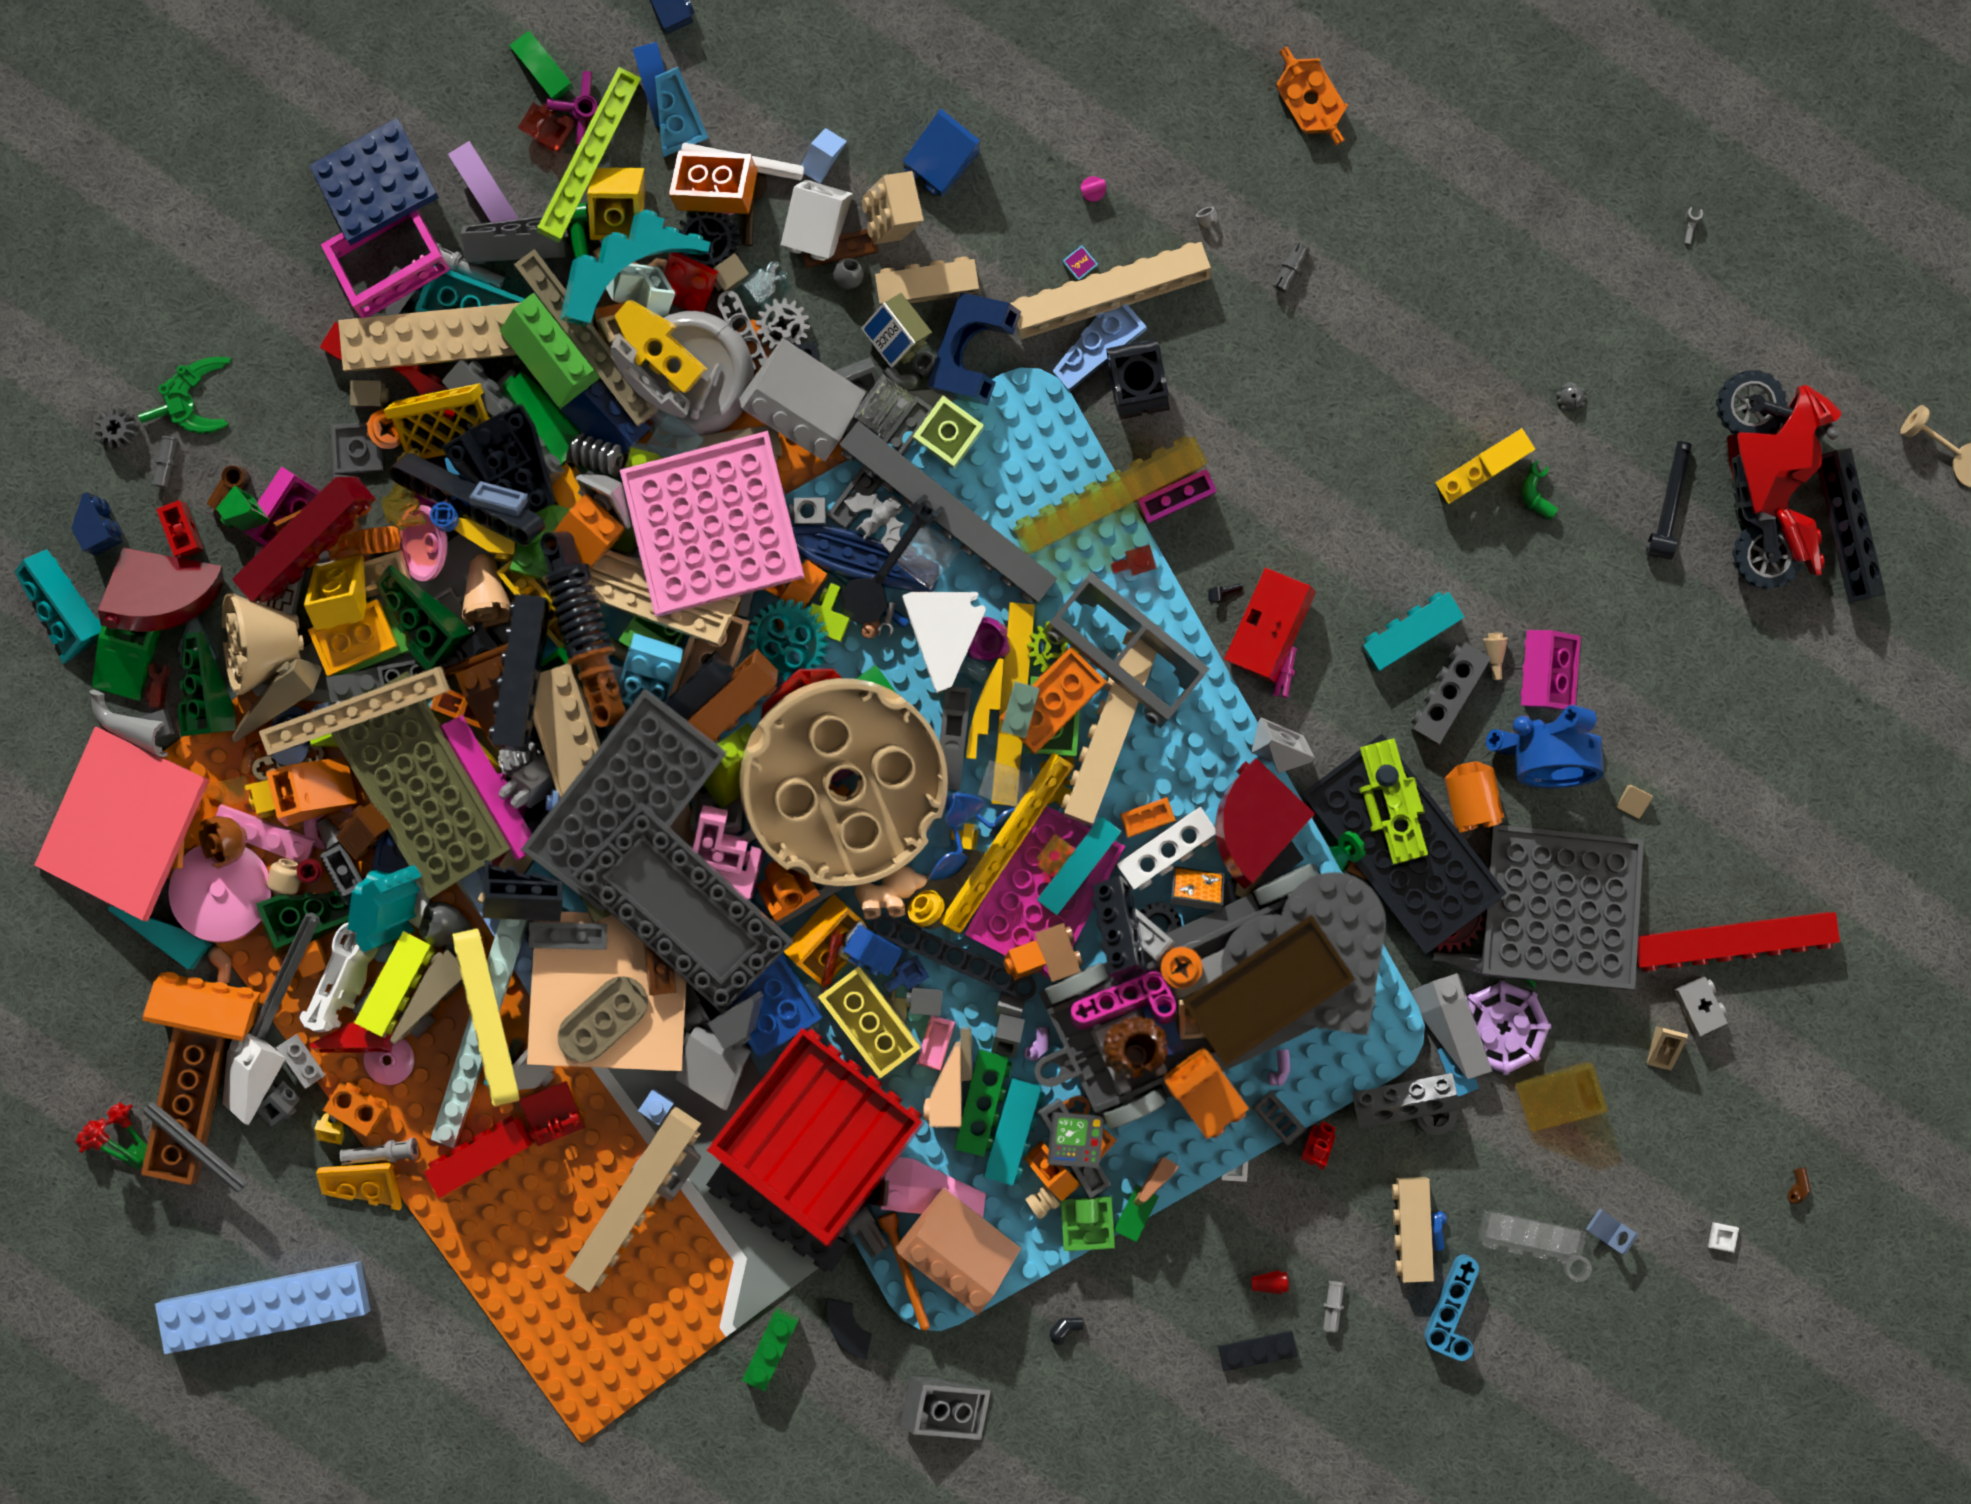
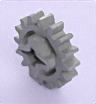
(773, 328)

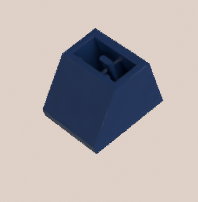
(94, 525)

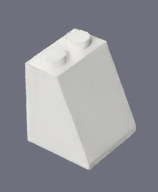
(815, 219)

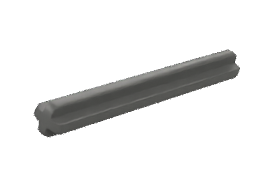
(194, 1147)

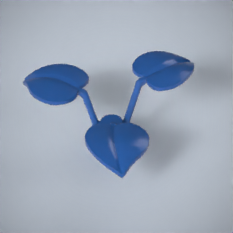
(960, 809)

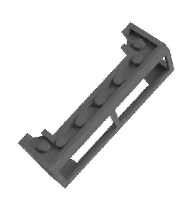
(1188, 668)

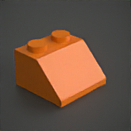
(592, 529)

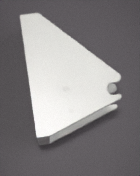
(944, 630)

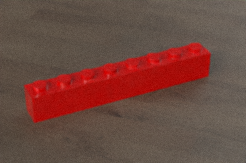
(1737, 939)

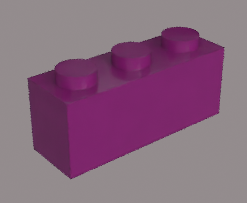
(1176, 496)

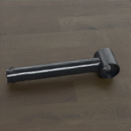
(1662, 543)

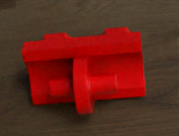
(1319, 1145)

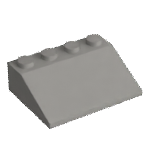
(802, 399)

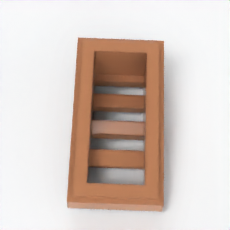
(1159, 1174)

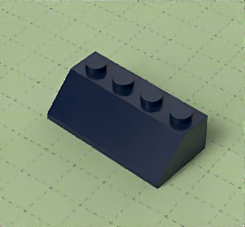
(602, 416)

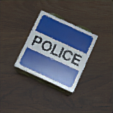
(896, 330)

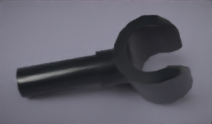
(1216, 593)

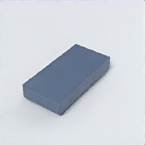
(498, 499)

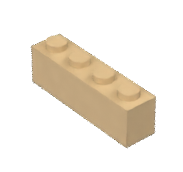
(928, 282)
(1414, 1229)

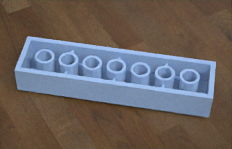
(262, 1307)

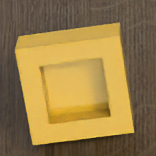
(968, 836)
(328, 1131)

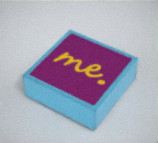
(1080, 263)

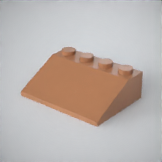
(959, 1251)

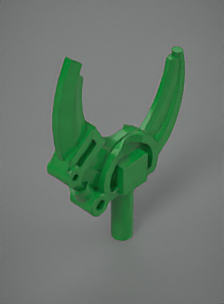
(180, 403)

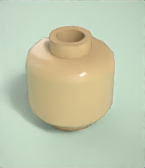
(284, 877)

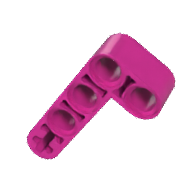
(1122, 1005)

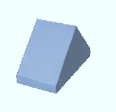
(822, 155)

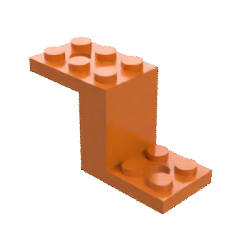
(1205, 1093)

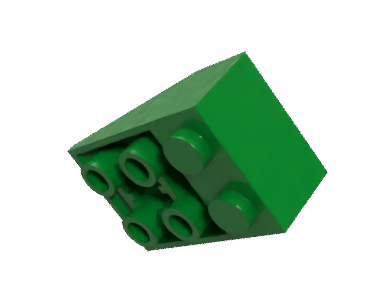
(124, 661)

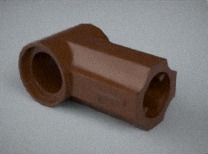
(226, 484)

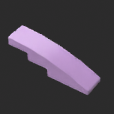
(482, 183)

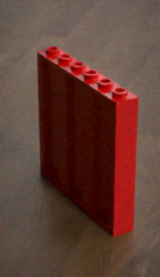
(816, 1136)

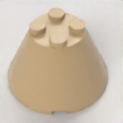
(257, 641)

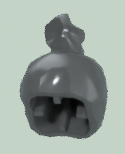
(440, 922)

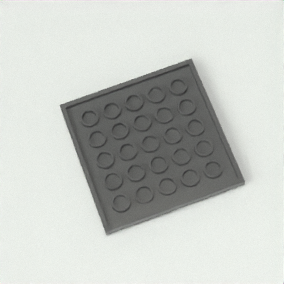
(1565, 907)

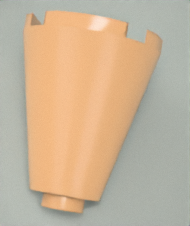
(485, 594)

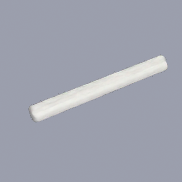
(763, 165)

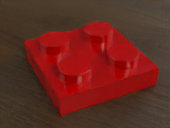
(690, 282)

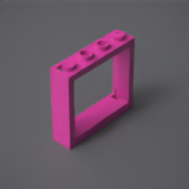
(396, 285)

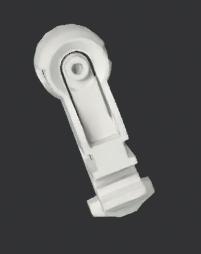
(347, 975)

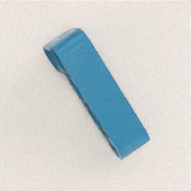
(1457, 1305)

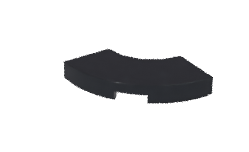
(846, 1329)

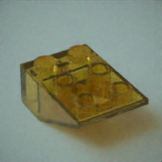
(1561, 1096)

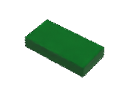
(1135, 1217)

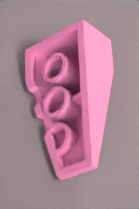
(916, 1185)

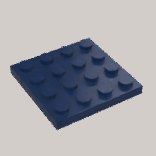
(374, 181)

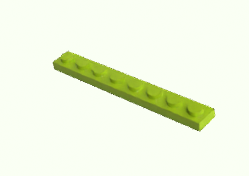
(588, 155)

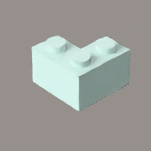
(643, 285)

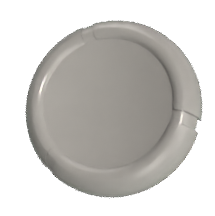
(711, 343)

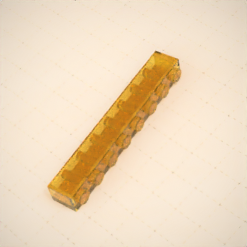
(1109, 496)

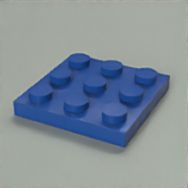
(784, 1007)

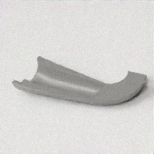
(132, 729)

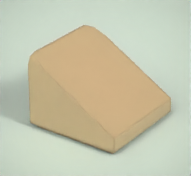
(1634, 801)

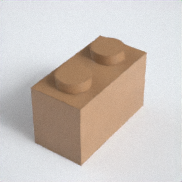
(1058, 951)

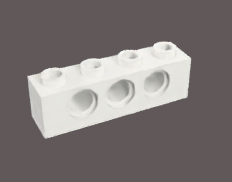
(1131, 867)

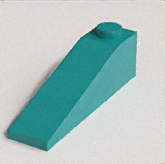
(168, 937)

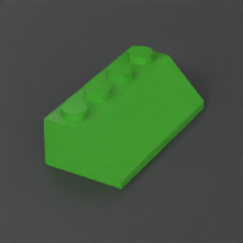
(547, 351)

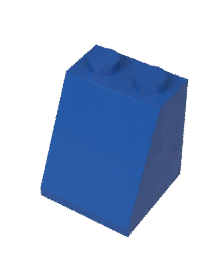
(941, 153)

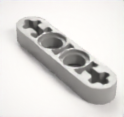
(749, 333)

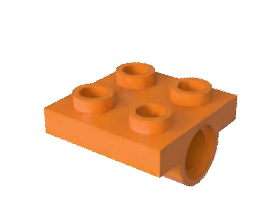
(785, 890)

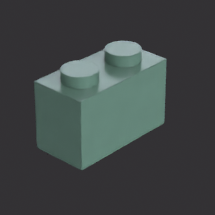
(1020, 710)

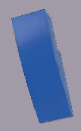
(650, 65)

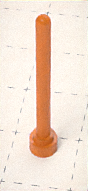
(889, 1224)

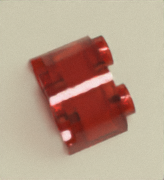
(546, 127)

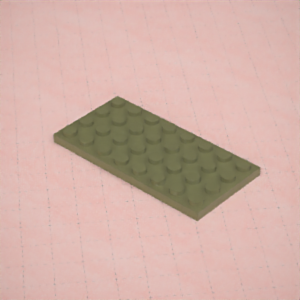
(422, 793)

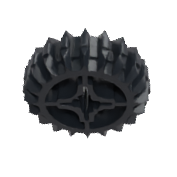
(717, 238)

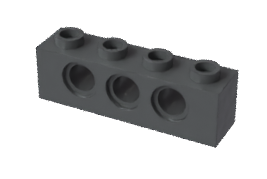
(1475, 662)
(1406, 1100)

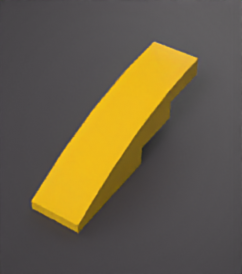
(989, 700)

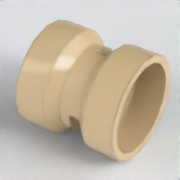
(1042, 1202)

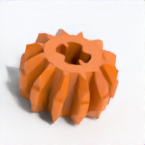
(379, 540)

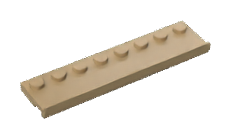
(623, 586)
(564, 725)

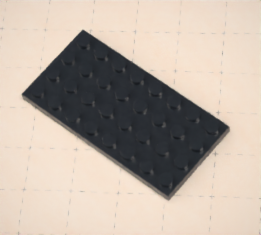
(1425, 894)

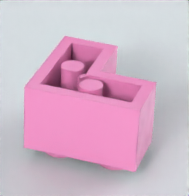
(719, 849)

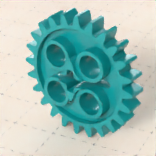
(794, 618)

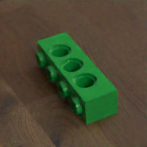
(966, 1139)

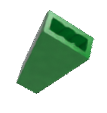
(550, 422)

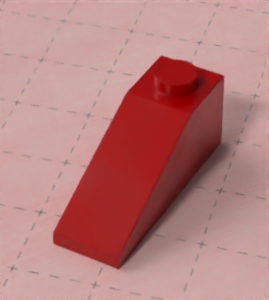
(352, 1039)

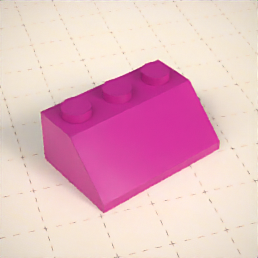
(281, 498)
(1550, 669)

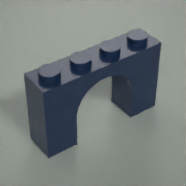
(969, 317)

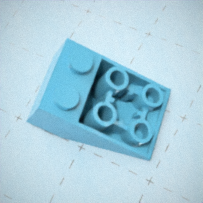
(650, 667)

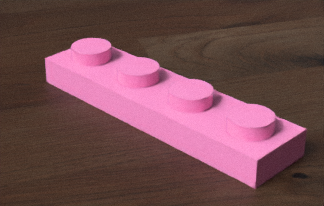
(271, 836)

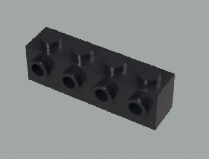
(1119, 930)

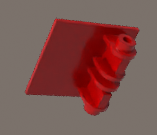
(551, 1113)

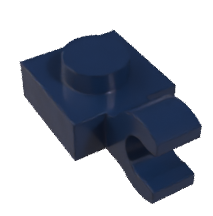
(908, 974)

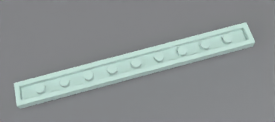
(468, 1060)

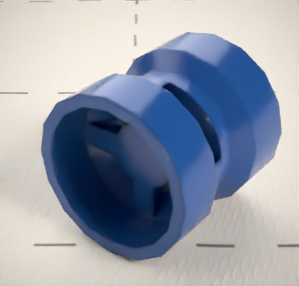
(444, 521)

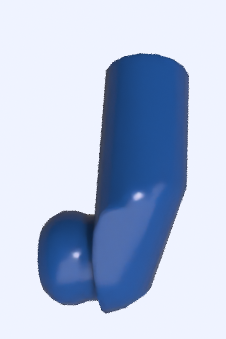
(1437, 1220)

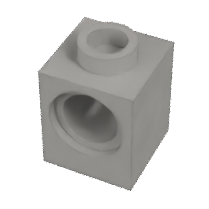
(819, 516)

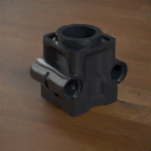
(1148, 359)

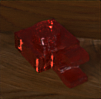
(1137, 561)
(157, 692)

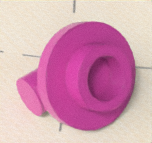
(1093, 188)

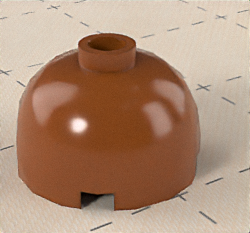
(222, 840)

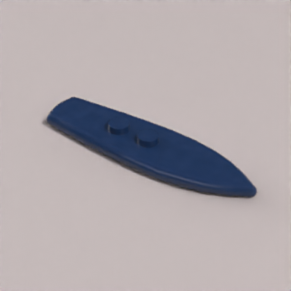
(851, 555)

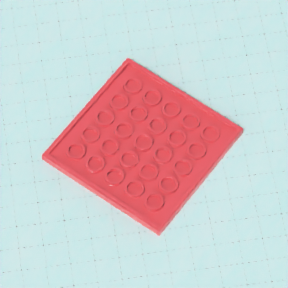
(121, 823)

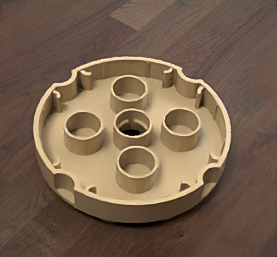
(800, 749)

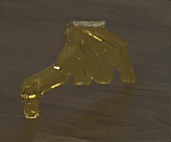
(400, 504)

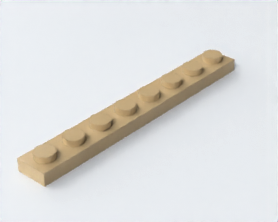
(354, 710)

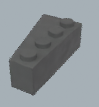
(508, 241)

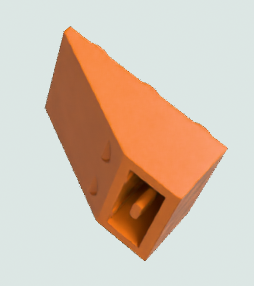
(311, 789)

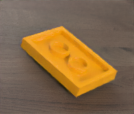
(354, 643)

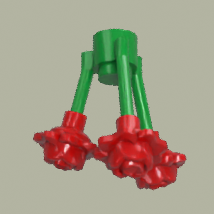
(94, 1137)

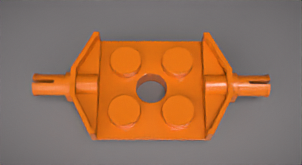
(1309, 76)

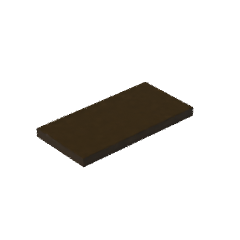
(1268, 990)

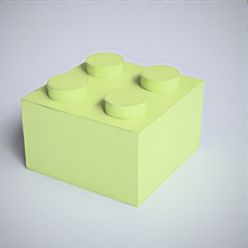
(948, 432)

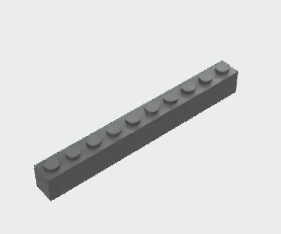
(956, 520)

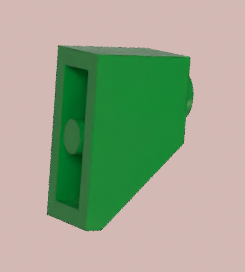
(241, 510)

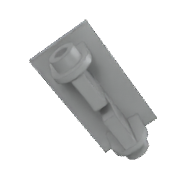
(300, 1061)

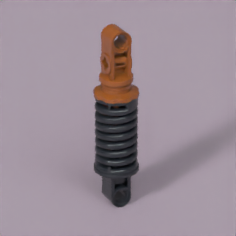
(581, 626)

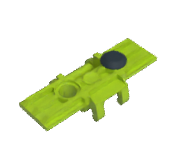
(1401, 797)

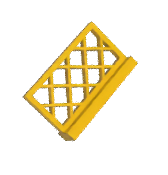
(431, 404)

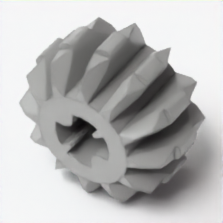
(513, 761)

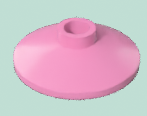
(399, 1069)

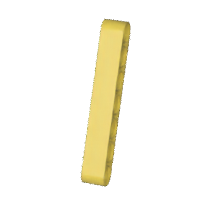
(485, 1017)

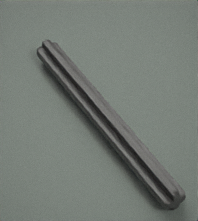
(285, 975)

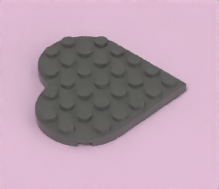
(1354, 925)

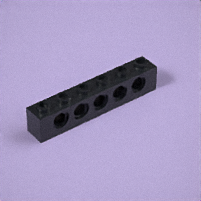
(1850, 526)
(761, 1217)

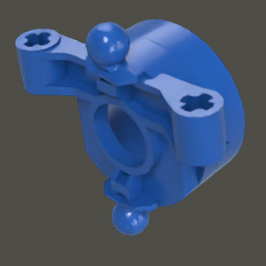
(1554, 752)

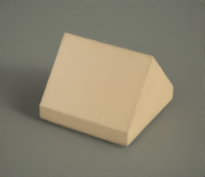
(609, 329)

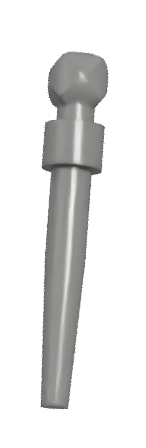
(700, 403)

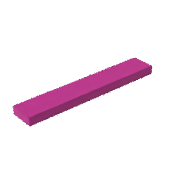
(487, 784)

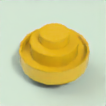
(926, 908)

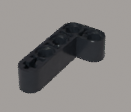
(702, 686)

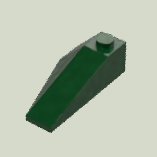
(427, 624)
(205, 697)
(285, 912)

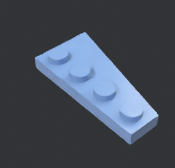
(1089, 352)

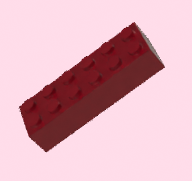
(304, 539)

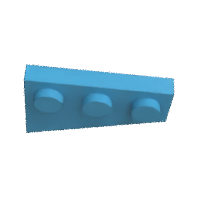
(677, 113)

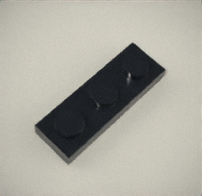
(1257, 1350)

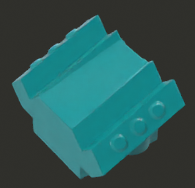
(383, 907)

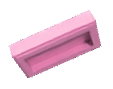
(935, 1042)

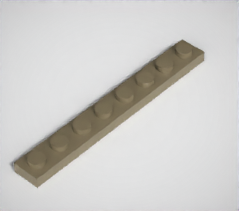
(584, 337)

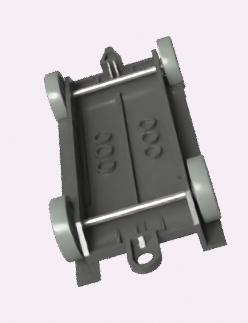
(1146, 1093)

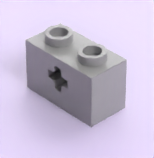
(1689, 999)

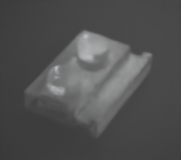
(1005, 784)

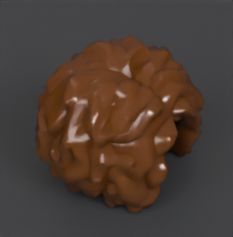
(1135, 1047)

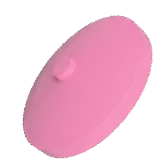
(220, 901)

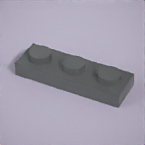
(568, 935)

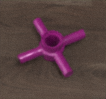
(583, 99)

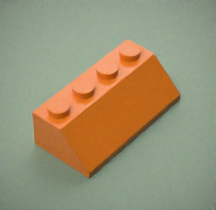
(202, 1006)

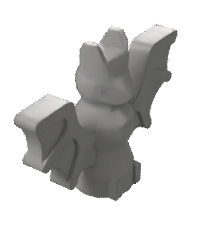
(882, 515)

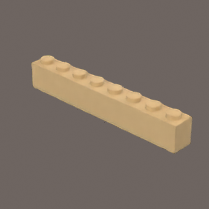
(1112, 289)
(1107, 737)
(632, 1199)

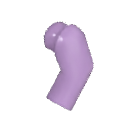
(1040, 1046)
(1283, 1062)

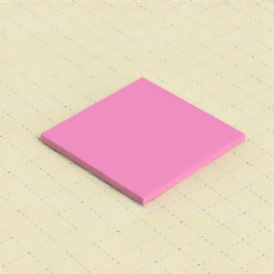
(712, 524)

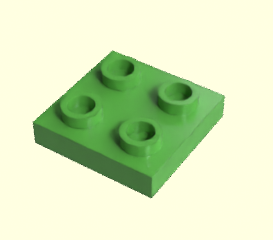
(1087, 1223)

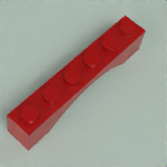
(421, 382)

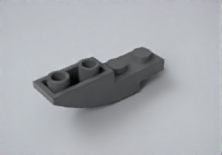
(357, 683)
(954, 732)

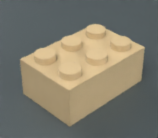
(892, 208)

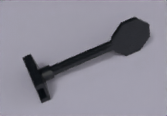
(865, 598)

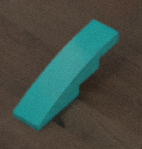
(1079, 865)

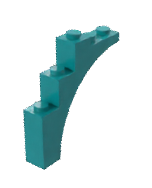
(646, 238)

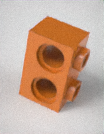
(353, 1114)

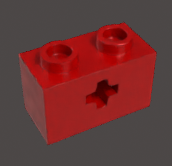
(180, 529)

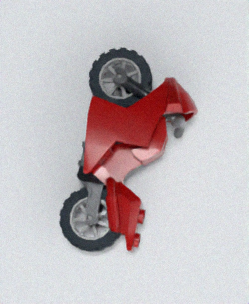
(1768, 466)

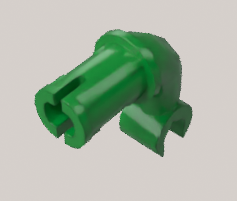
(1532, 497)

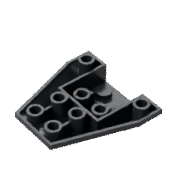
(504, 454)

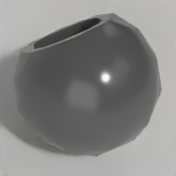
(848, 274)

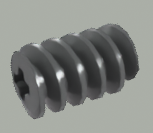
(595, 455)

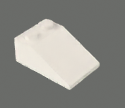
(248, 1075)

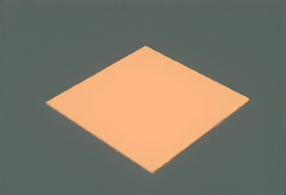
(570, 976)

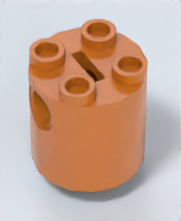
(1474, 796)

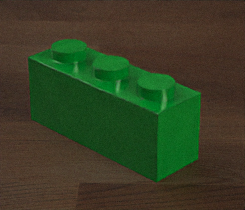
(770, 1349)

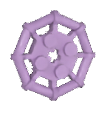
(1517, 1021)

